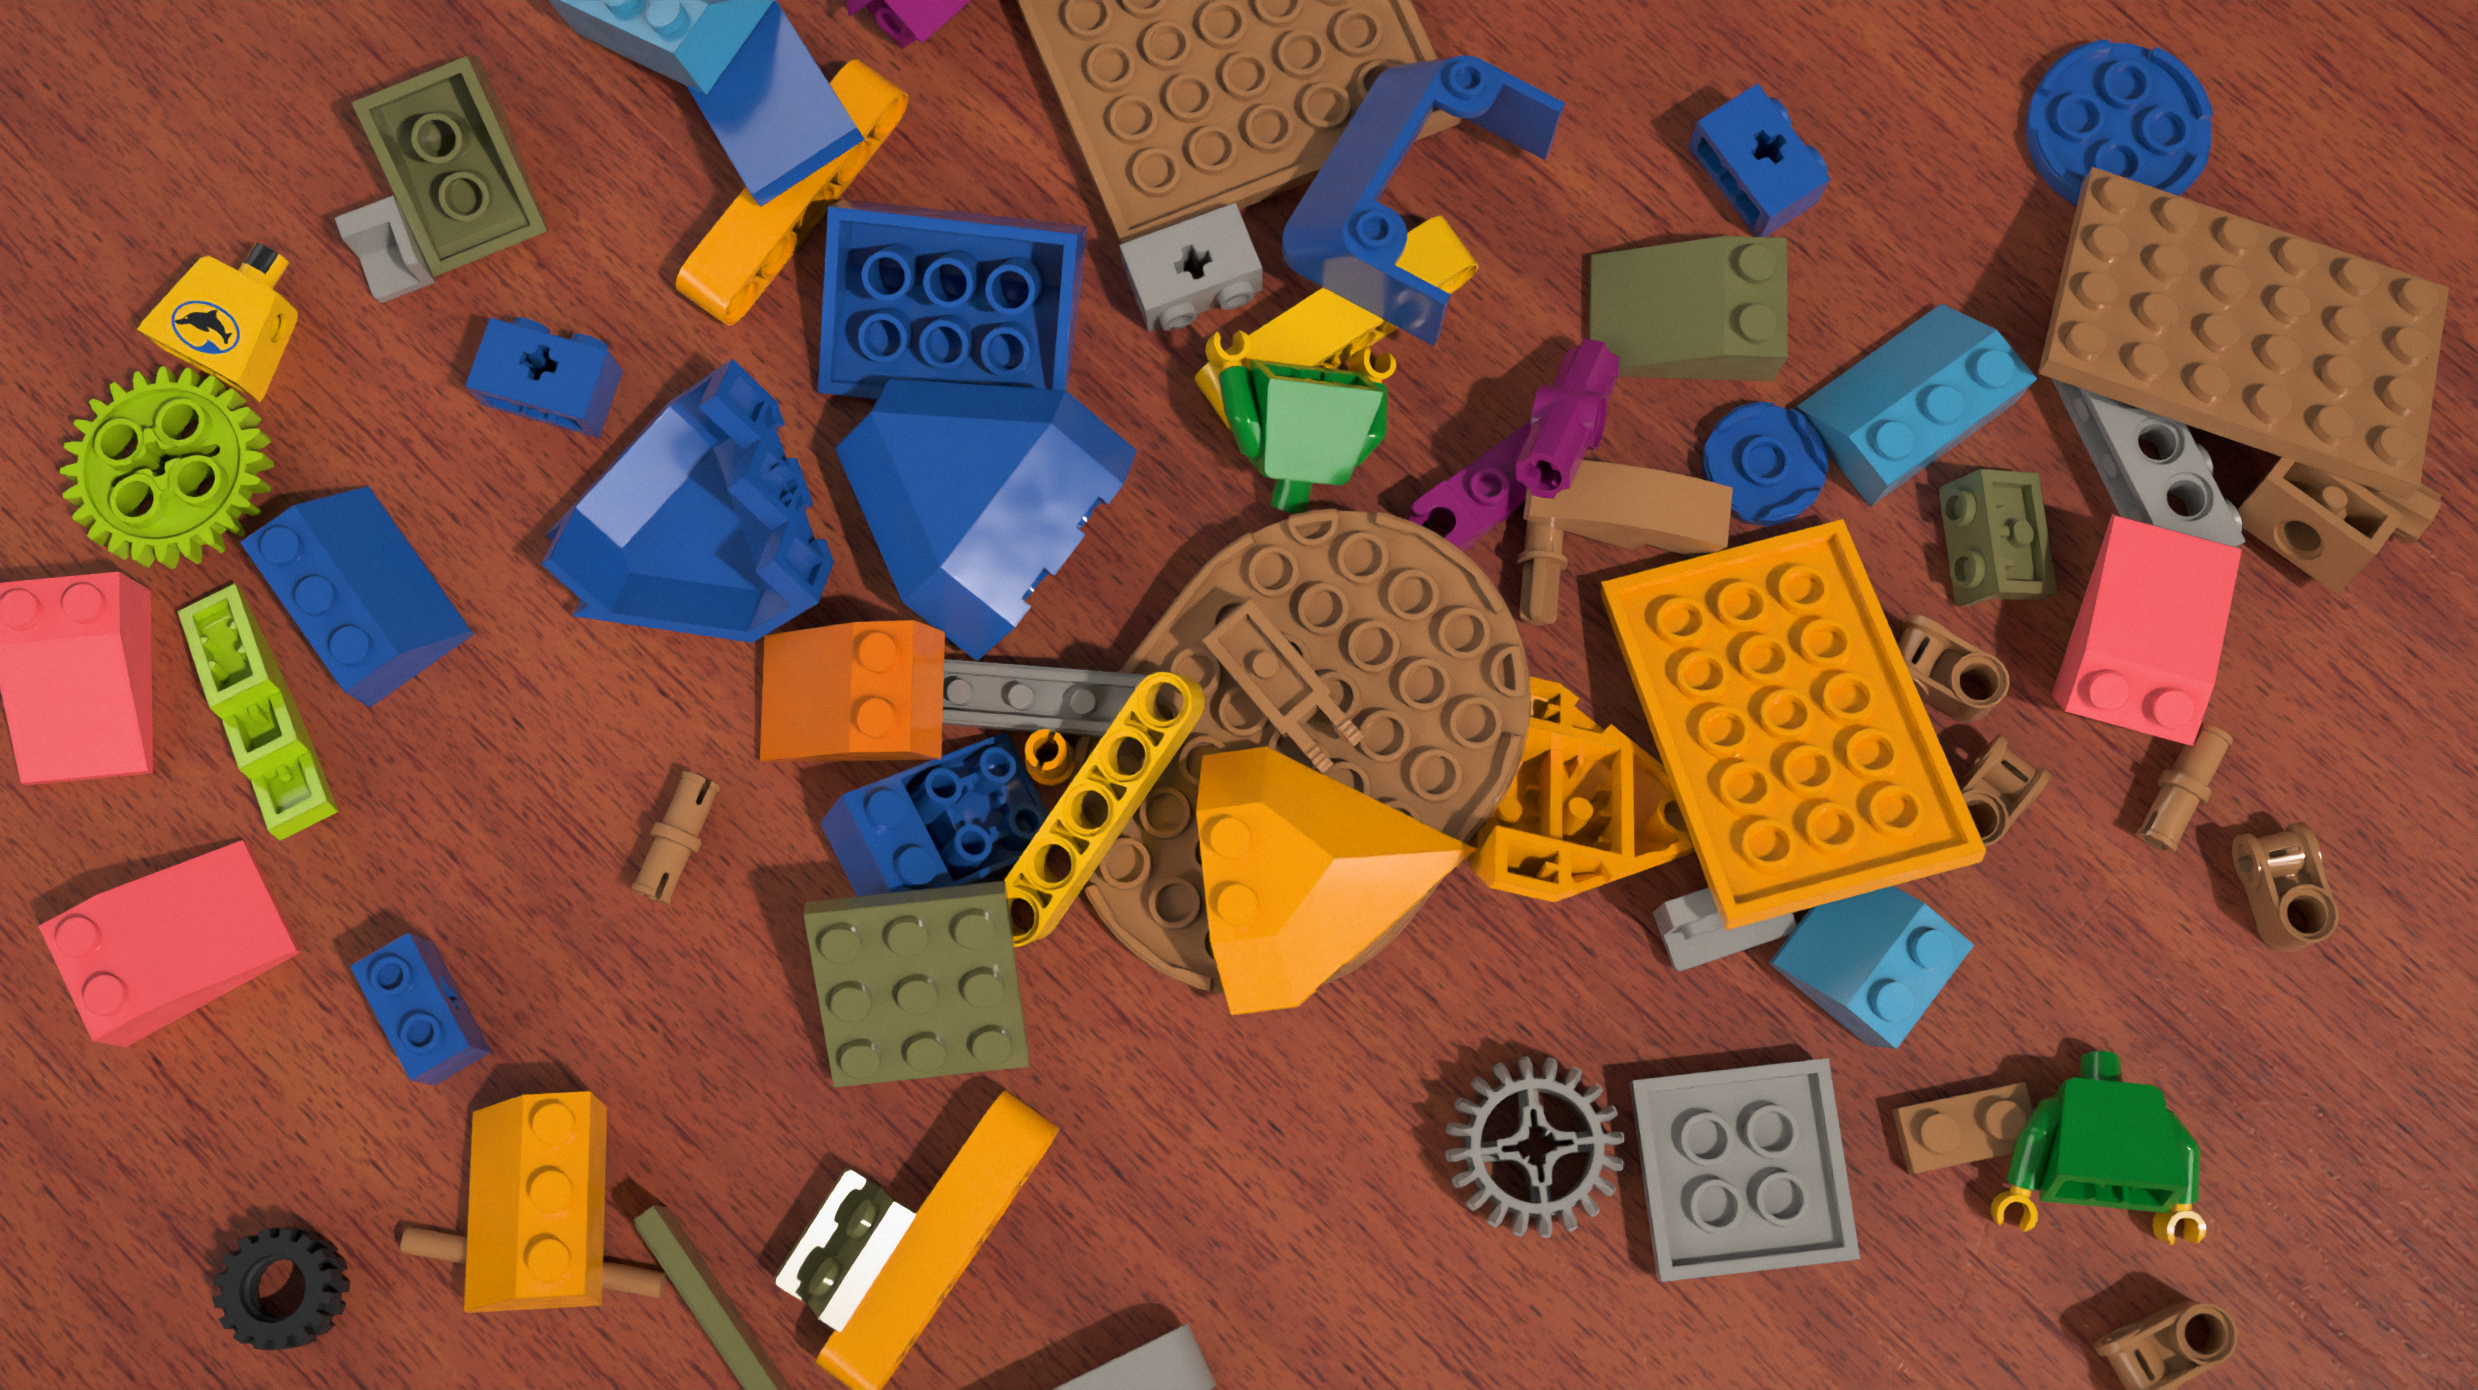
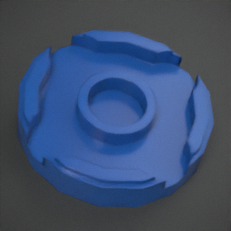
(1769, 460)

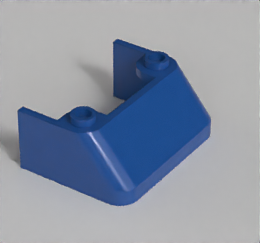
(1352, 240)

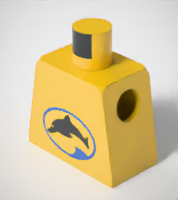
(227, 320)

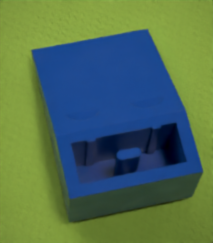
(938, 822)

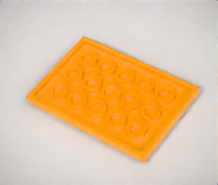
(1789, 725)

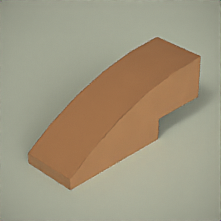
(1638, 508)

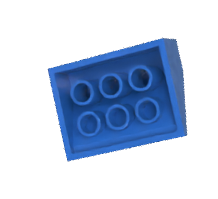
(946, 298)

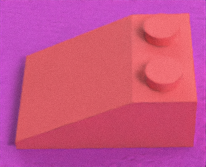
(2149, 630)
(77, 676)
(168, 943)

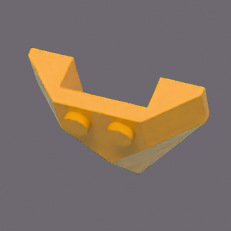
(1579, 807)
(1302, 873)

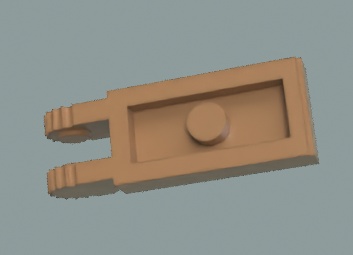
(1277, 678)

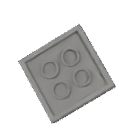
(1743, 1170)

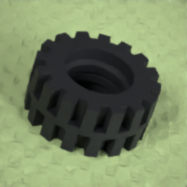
(242, 1280)

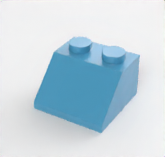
(1873, 961)

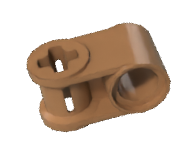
(1941, 665)
(2000, 788)
(2284, 881)
(2155, 1350)

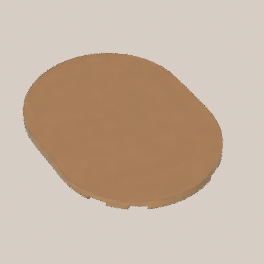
(1414, 660)

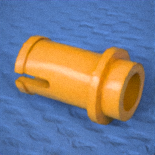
(1052, 772)

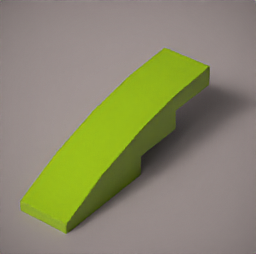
(257, 712)

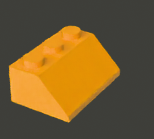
(537, 1203)

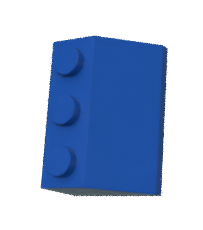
(357, 591)

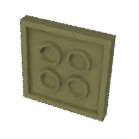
(918, 983)

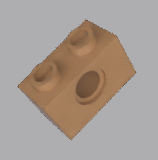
(2318, 521)

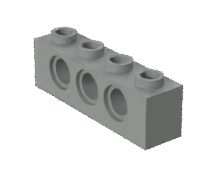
(2142, 484)

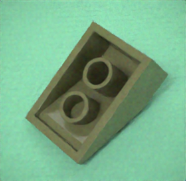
(452, 163)
(1694, 308)

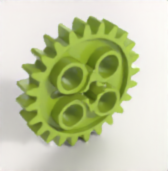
(167, 468)

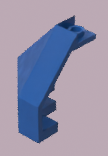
(979, 495)
(697, 522)

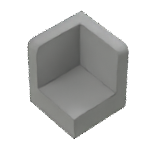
(385, 249)

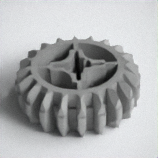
(1536, 1178)

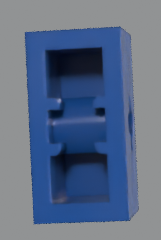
(1759, 161)
(571, 398)
(420, 1009)

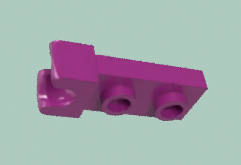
(1477, 495)

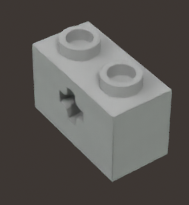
(1213, 245)

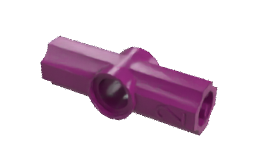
(1568, 419)

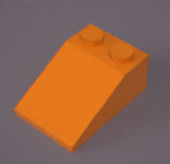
(853, 693)

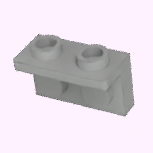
(1697, 935)

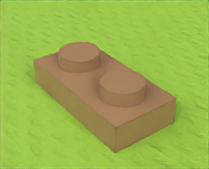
(1962, 1127)

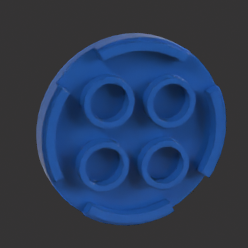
(2120, 113)

